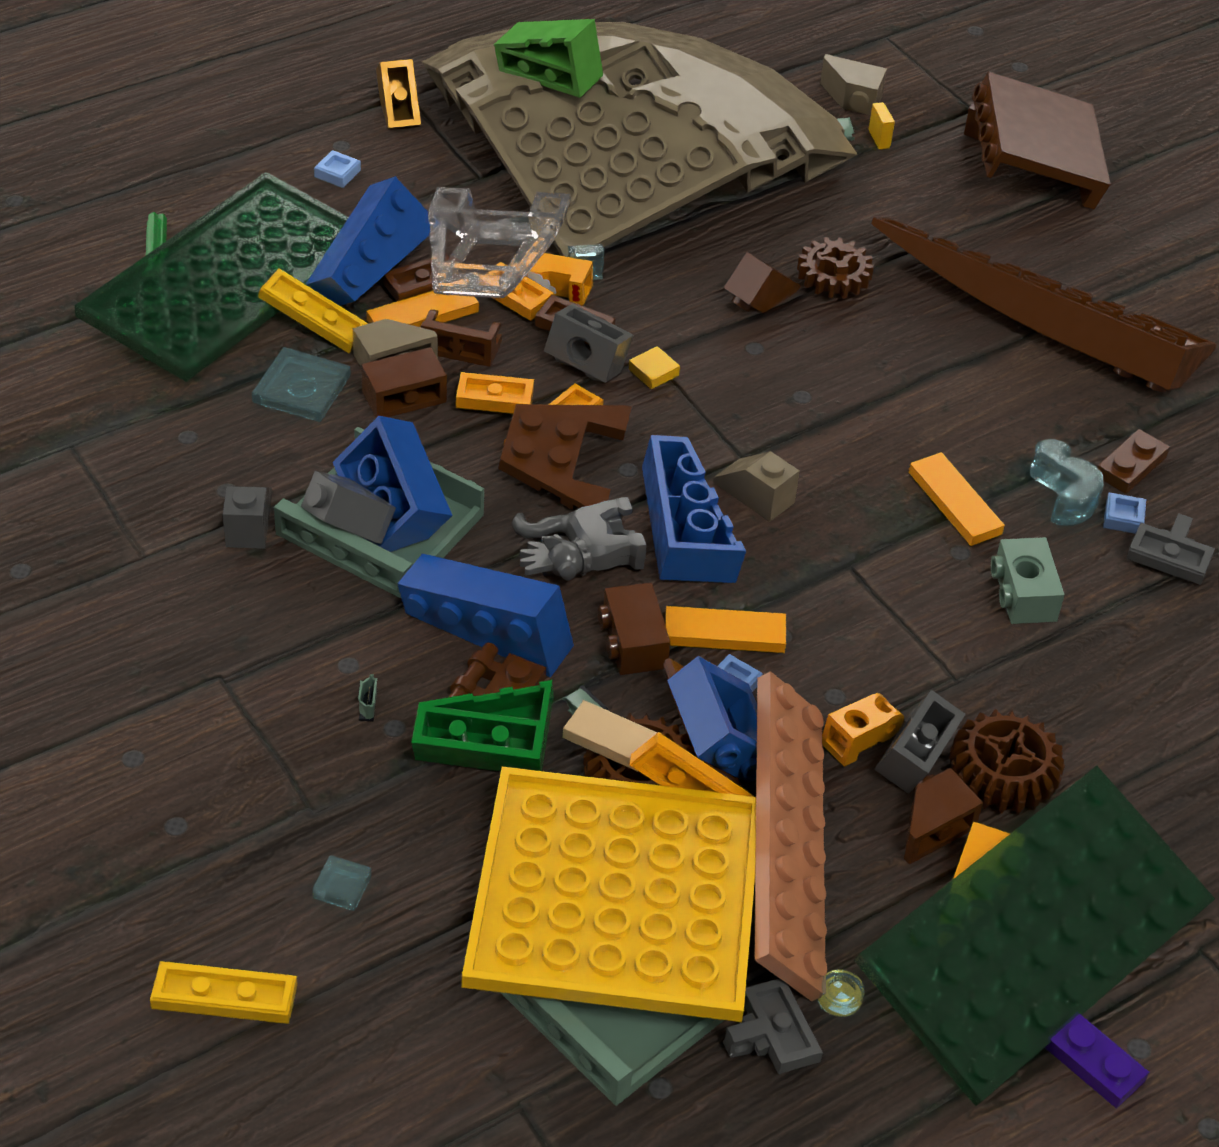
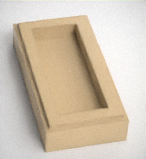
(606, 733)

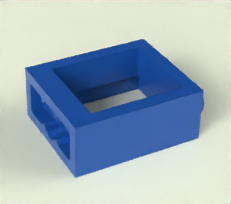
(718, 717)

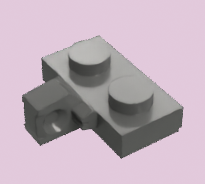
(1171, 550)
(774, 1027)

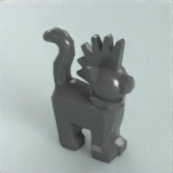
(594, 542)

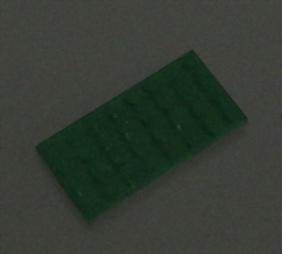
(204, 283)
(1033, 933)

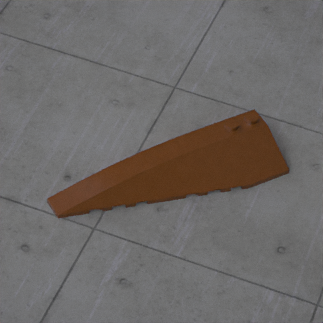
(1101, 329)

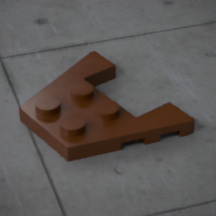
(547, 442)

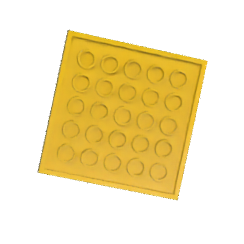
(615, 895)

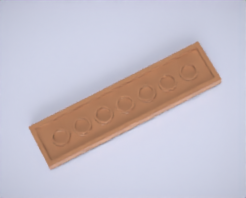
(790, 838)

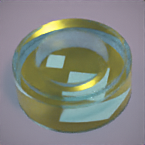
(841, 993)

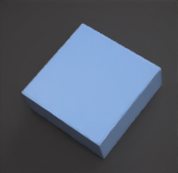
(337, 169)

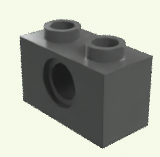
(607, 343)
(920, 741)

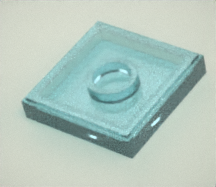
(301, 384)

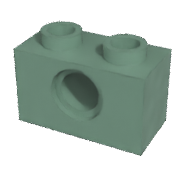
(1027, 580)

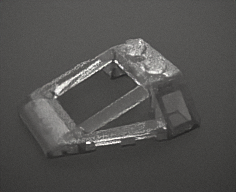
(531, 230)

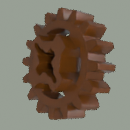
(835, 267)

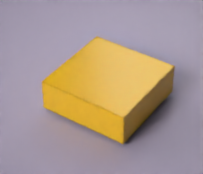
(881, 125)
(654, 367)

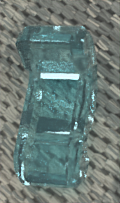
(1073, 478)

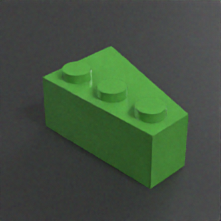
(555, 53)

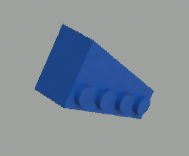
(371, 242)
(686, 522)
(490, 607)

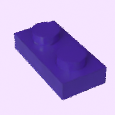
(1097, 1060)

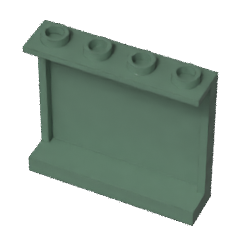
(366, 558)
(610, 1043)

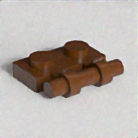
(512, 672)

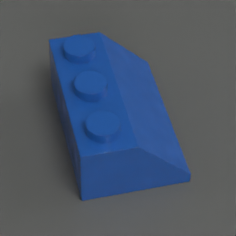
(396, 468)

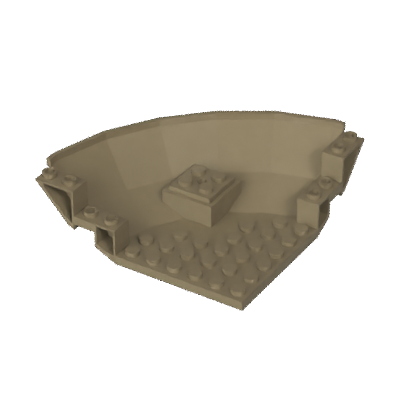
(644, 146)

